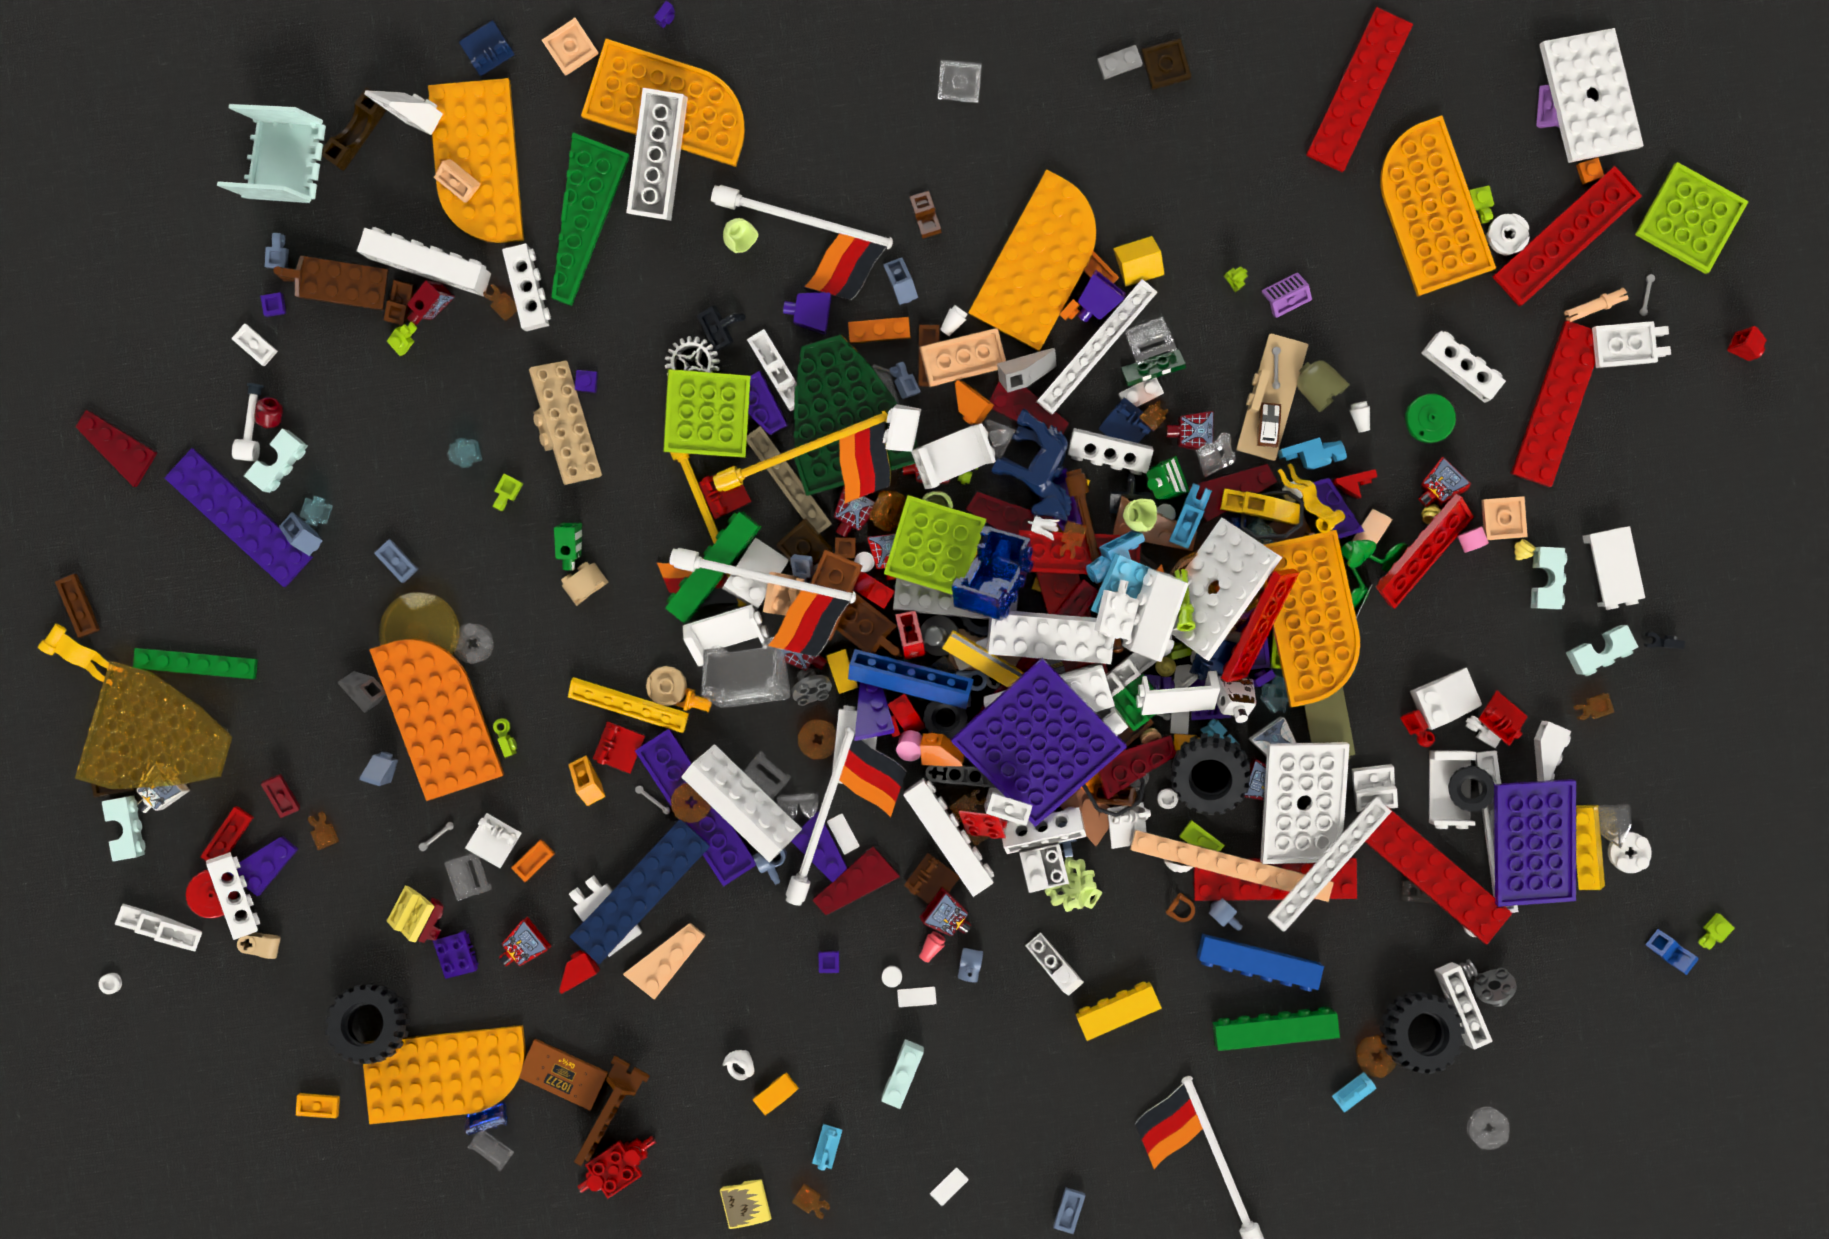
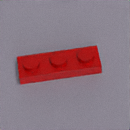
(228, 834)

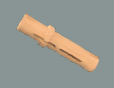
(1604, 302)

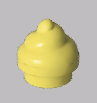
(1429, 512)
(1523, 550)
(1165, 667)

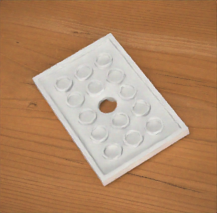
(1589, 126)
(1241, 569)
(1297, 771)

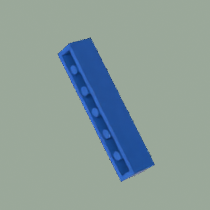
(910, 679)
(1260, 962)

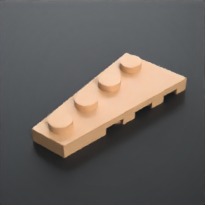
(660, 965)

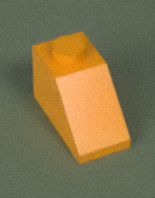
(586, 781)

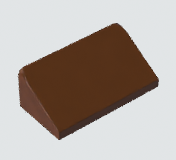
(1124, 797)

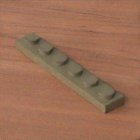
(788, 481)

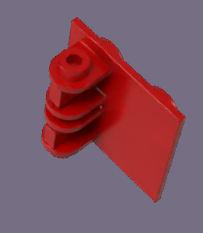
(723, 502)
(1503, 718)
(618, 747)
(983, 824)

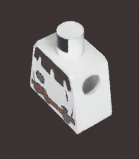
(1236, 698)

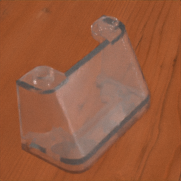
(745, 676)

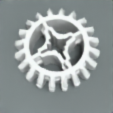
(696, 355)

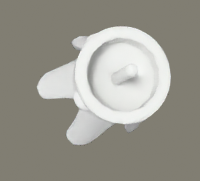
(1042, 525)

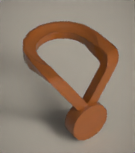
(1174, 903)

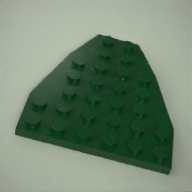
(830, 394)

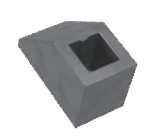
(363, 690)

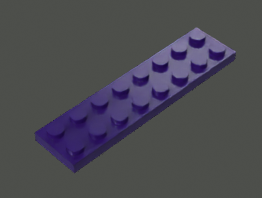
(237, 517)
(666, 764)

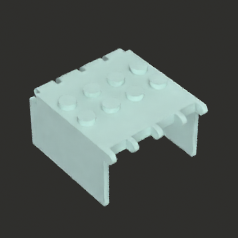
(282, 154)

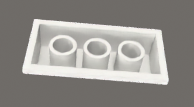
(1156, 614)

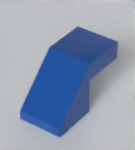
(1672, 952)

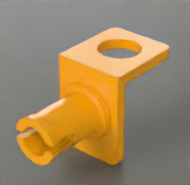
(694, 701)

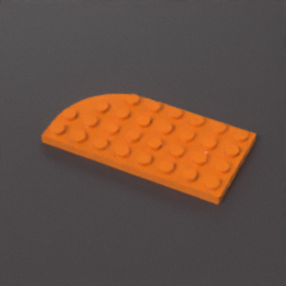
(437, 716)

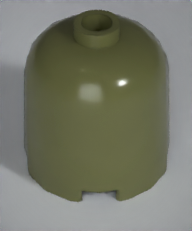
(1320, 383)

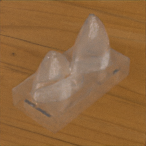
(808, 804)

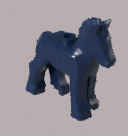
(1043, 468)

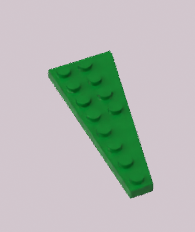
(590, 189)

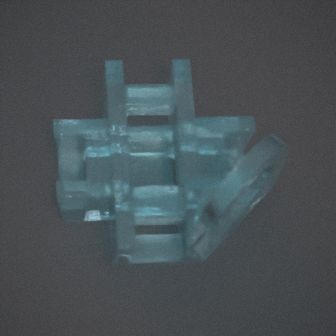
(1274, 692)

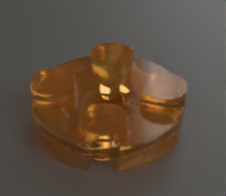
(885, 501)
(806, 738)
(684, 811)
(1377, 1068)

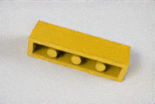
(1589, 848)
(1118, 1010)

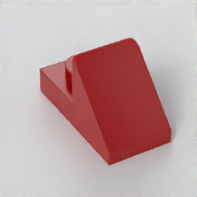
(1350, 483)

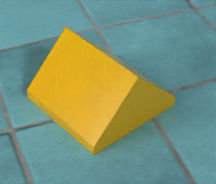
(1139, 261)

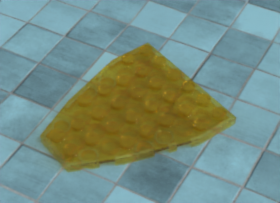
(149, 735)

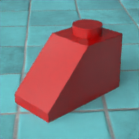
(1748, 343)
(873, 590)
(906, 714)
(578, 970)

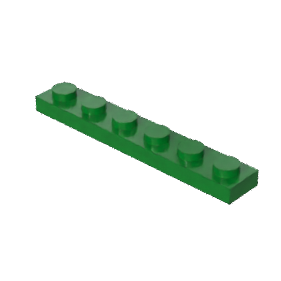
(195, 663)

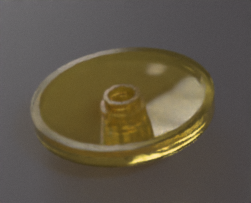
(420, 618)

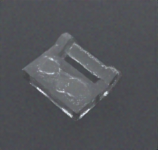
(1148, 334)
(1210, 457)
(762, 780)
(462, 878)

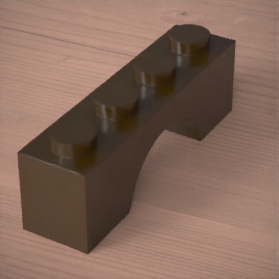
(344, 146)

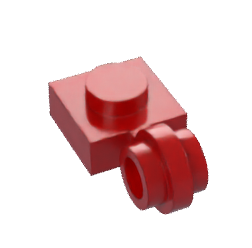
(1416, 724)

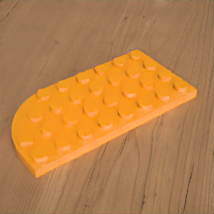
(713, 115)
(481, 140)
(1433, 209)
(1039, 263)
(1318, 622)
(445, 1074)

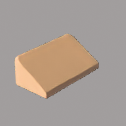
(456, 180)
(1374, 527)

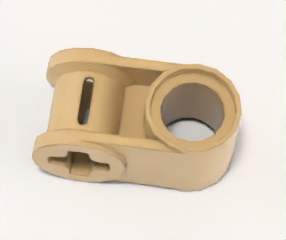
(262, 945)

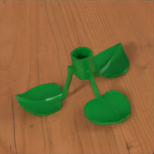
(1356, 554)

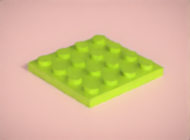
(1691, 218)
(706, 413)
(933, 544)

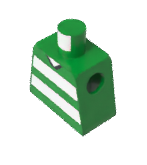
(1167, 479)
(568, 535)

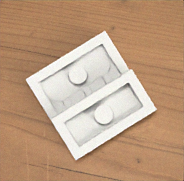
(1373, 783)

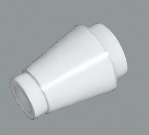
(953, 320)
(1361, 415)

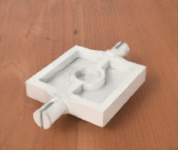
(1116, 615)

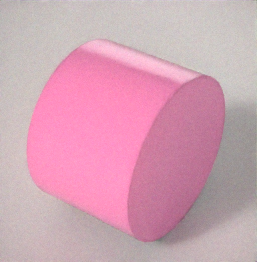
(1473, 539)
(909, 745)

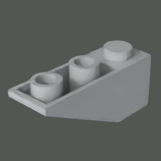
(1025, 370)

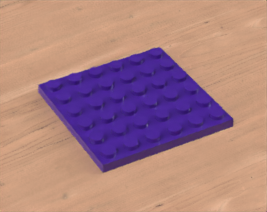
(1039, 741)

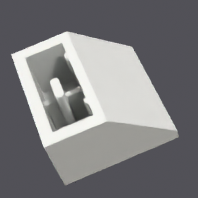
(902, 428)
(1043, 867)

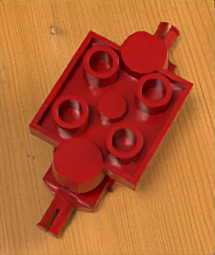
(616, 1167)

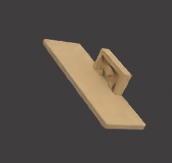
(1289, 363)
(563, 423)

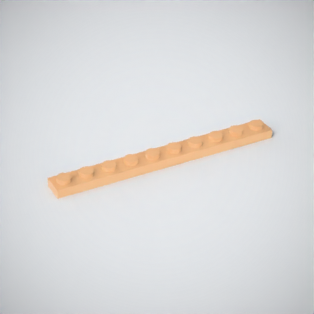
(1220, 862)

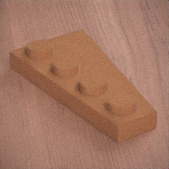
(1158, 534)
(1095, 822)

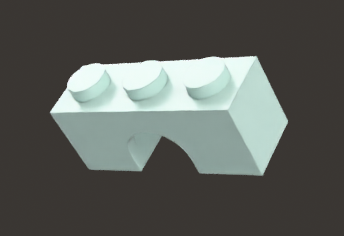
(289, 450)
(1553, 562)
(1618, 643)
(125, 812)
(902, 1074)

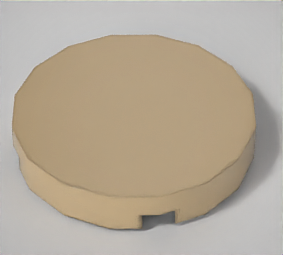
(666, 686)

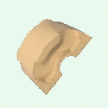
(584, 582)

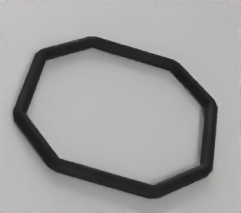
(1301, 515)
(1123, 810)

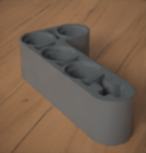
(963, 779)

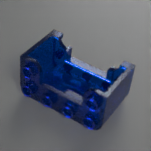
(994, 574)

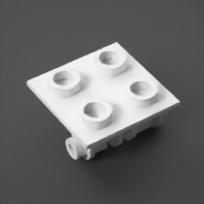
(1124, 826)
(493, 840)

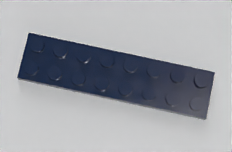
(640, 891)

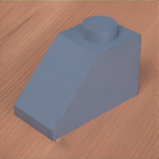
(900, 281)
(300, 534)
(380, 769)

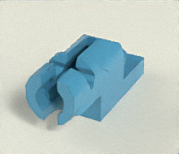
(1315, 454)
(1190, 517)
(1098, 569)

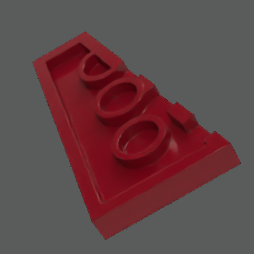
(1011, 404)
(121, 450)
(1250, 480)
(1002, 514)
(1134, 764)
(856, 881)

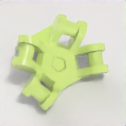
(1079, 887)

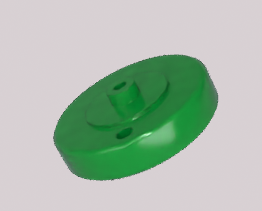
(1430, 418)

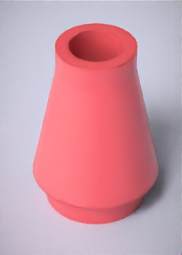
(932, 945)

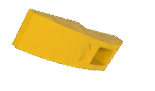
(1261, 506)

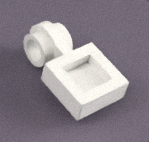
(1484, 734)

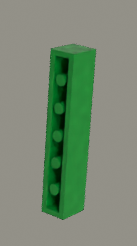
(702, 581)
(1276, 1029)

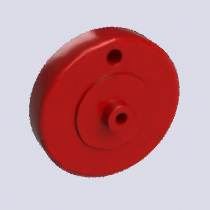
(203, 897)

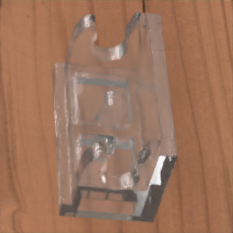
(491, 1149)

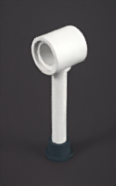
(246, 448)

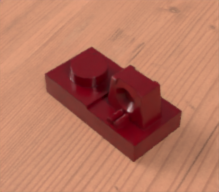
(280, 795)
(430, 930)

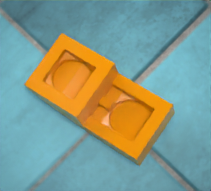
(775, 1094)

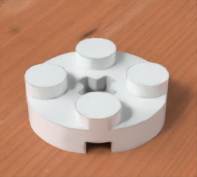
(1497, 238)
(1639, 859)

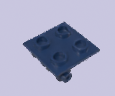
(486, 48)
(1125, 423)
(1216, 663)

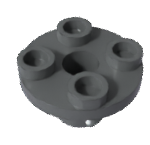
(936, 632)
(810, 687)
(1495, 987)

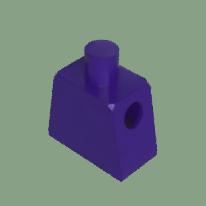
(1099, 297)
(810, 311)

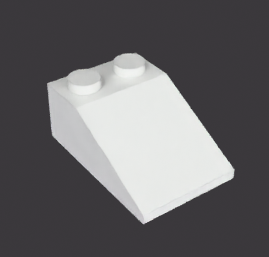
(408, 109)
(758, 558)
(1446, 698)

